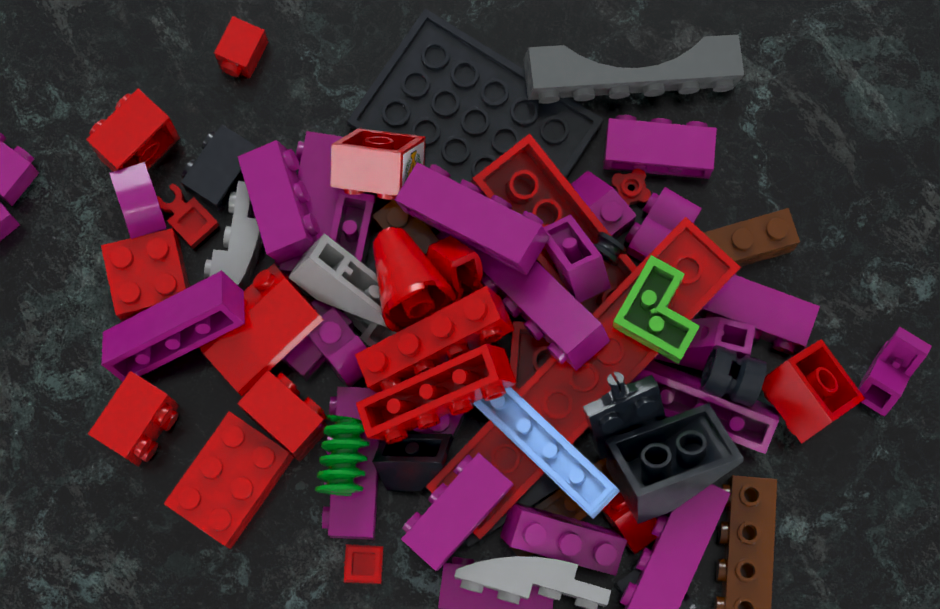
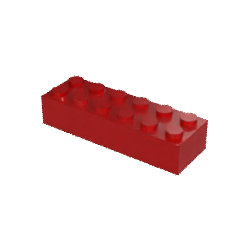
(535, 185)

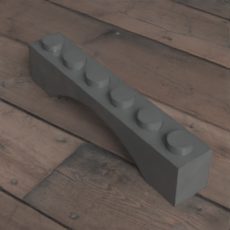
(562, 73)

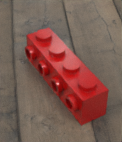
(435, 339)
(436, 393)

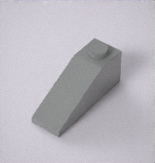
(339, 280)

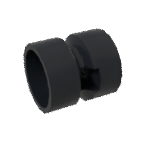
(746, 377)

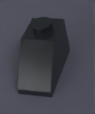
(413, 461)

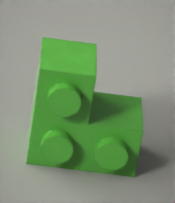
(646, 314)

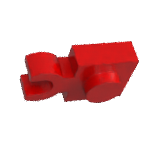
(189, 218)

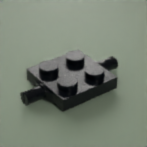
(623, 409)

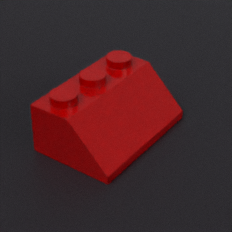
(275, 322)

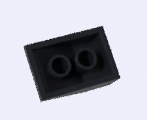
(670, 461)

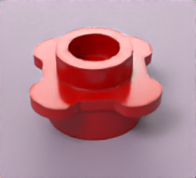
(637, 179)

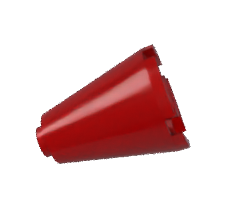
(407, 280)

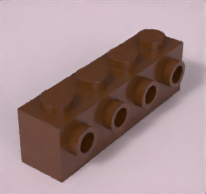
(748, 544)

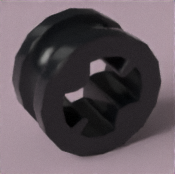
(610, 248)

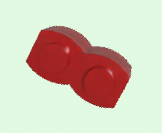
(457, 265)

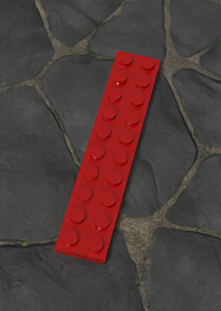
(561, 391)

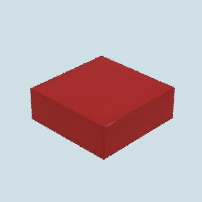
(363, 564)

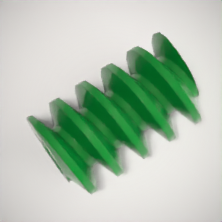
(343, 456)

